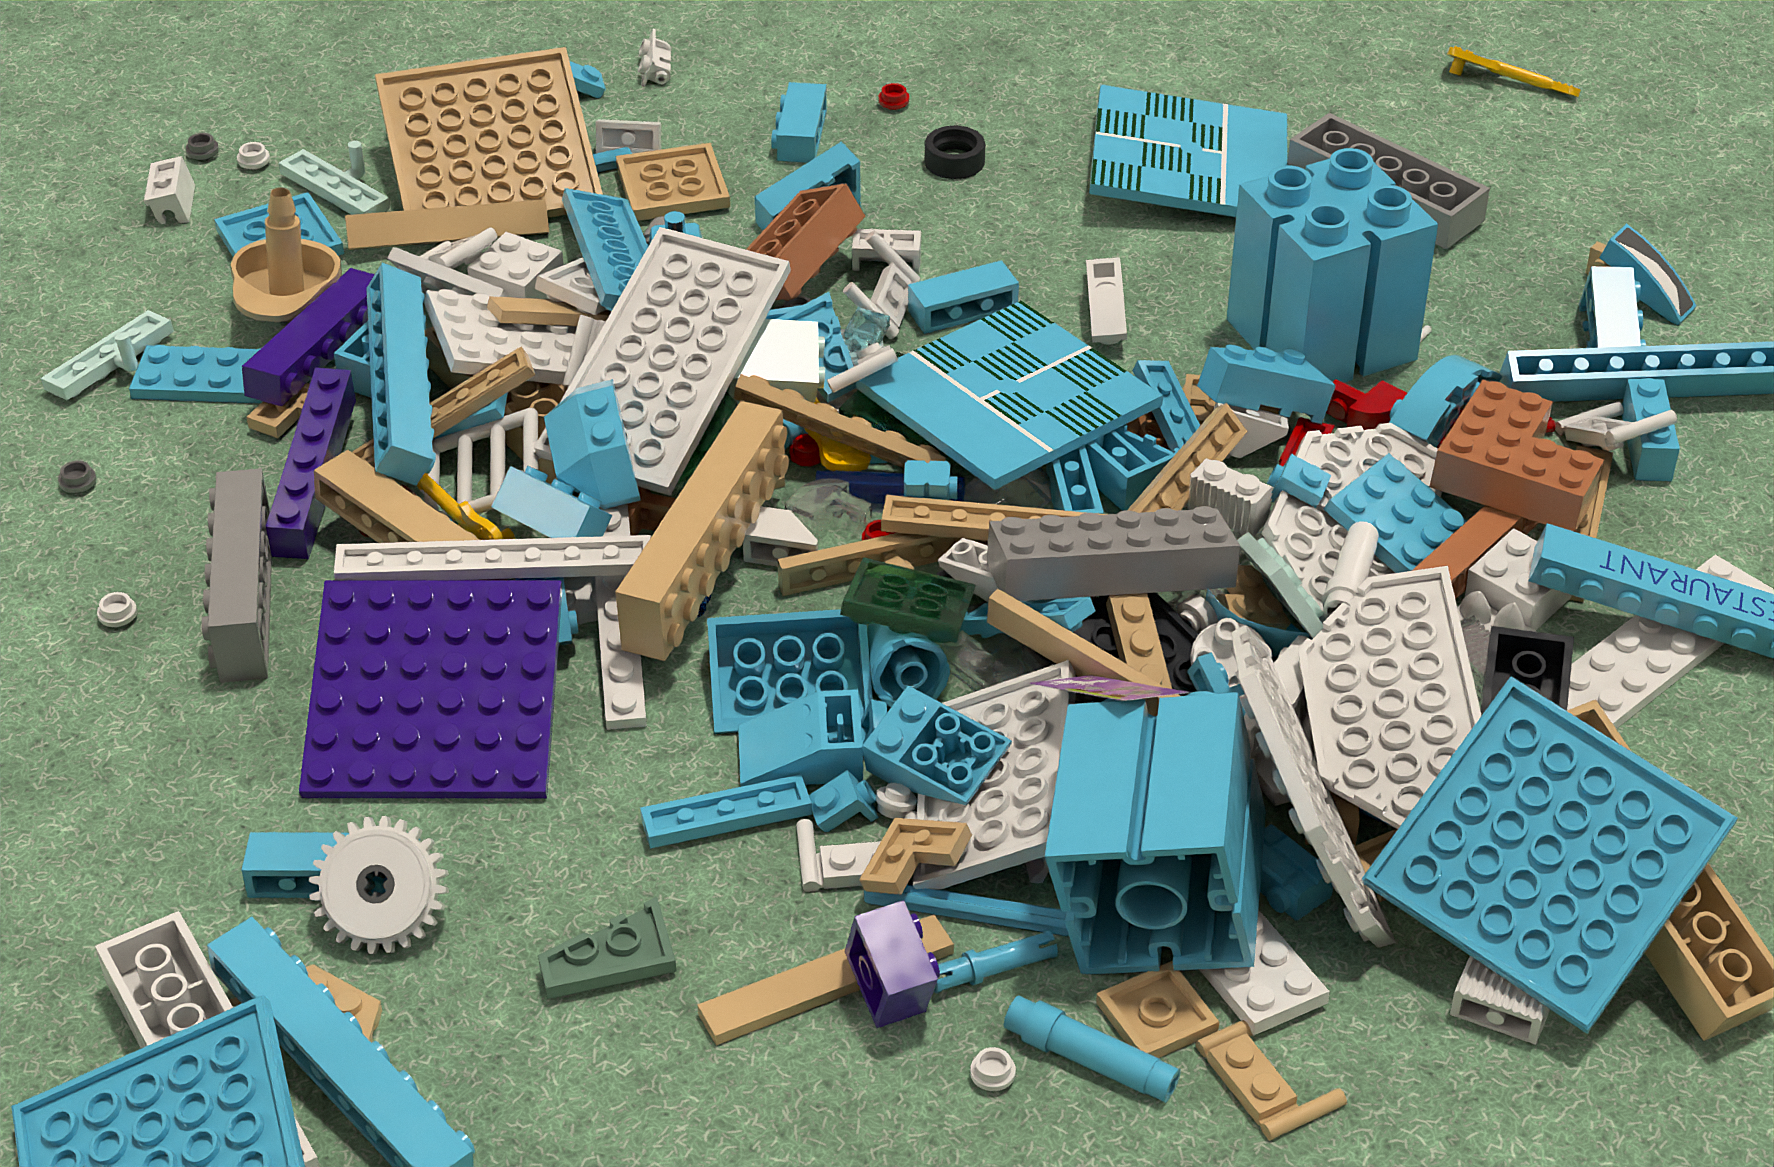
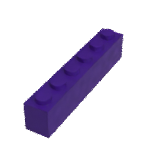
(308, 340)
(316, 440)

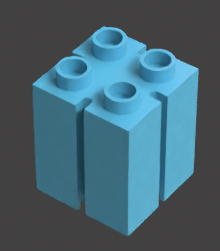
(1332, 265)
(1158, 834)

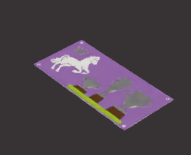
(1108, 688)

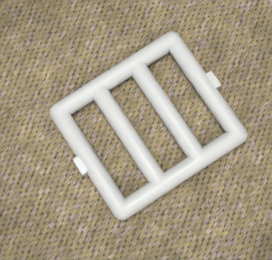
(463, 440)

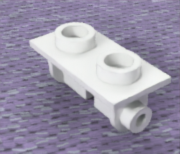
(655, 60)

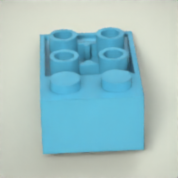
(806, 737)
(932, 749)

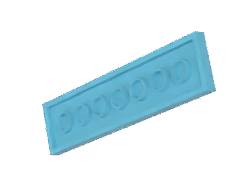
(607, 239)

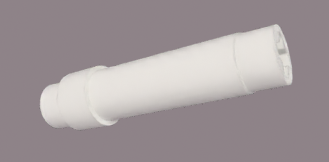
(1351, 567)

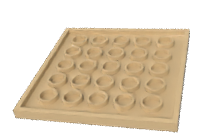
(488, 132)

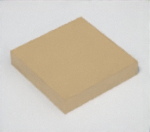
(1157, 1011)

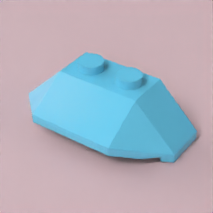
(592, 445)

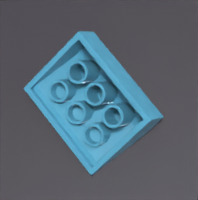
(782, 658)

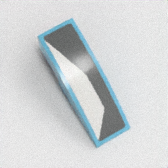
(1658, 280)

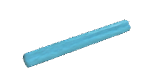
(976, 909)

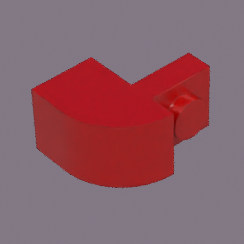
(1363, 409)

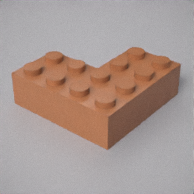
(1504, 462)

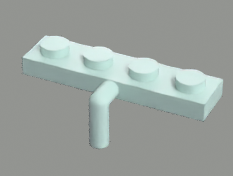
(333, 184)
(106, 355)

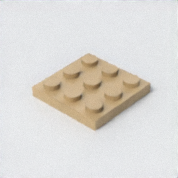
(673, 180)

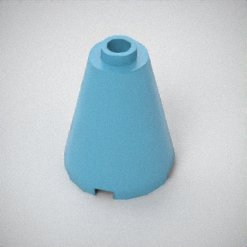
(905, 661)

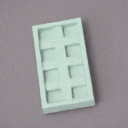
(1283, 583)

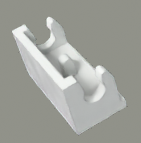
(170, 189)
(903, 242)

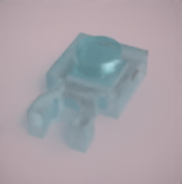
(865, 329)

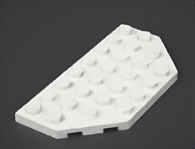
(1309, 535)
(1389, 691)
(1298, 777)

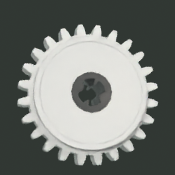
(410, 885)

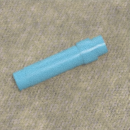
(1053, 1031)

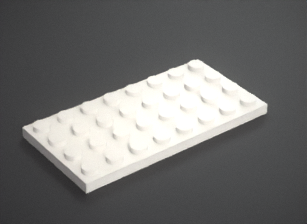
(678, 346)

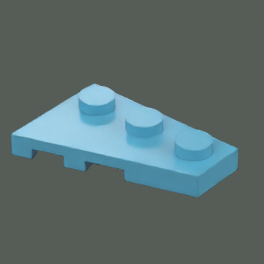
(836, 353)

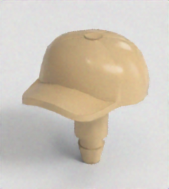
(283, 272)

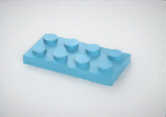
(191, 374)

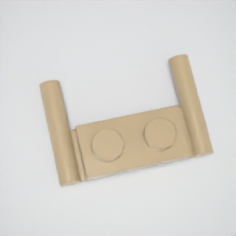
(1259, 1084)

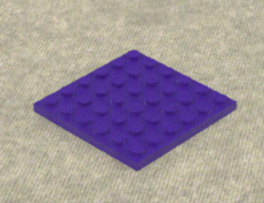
(433, 689)

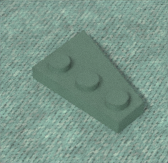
(618, 954)

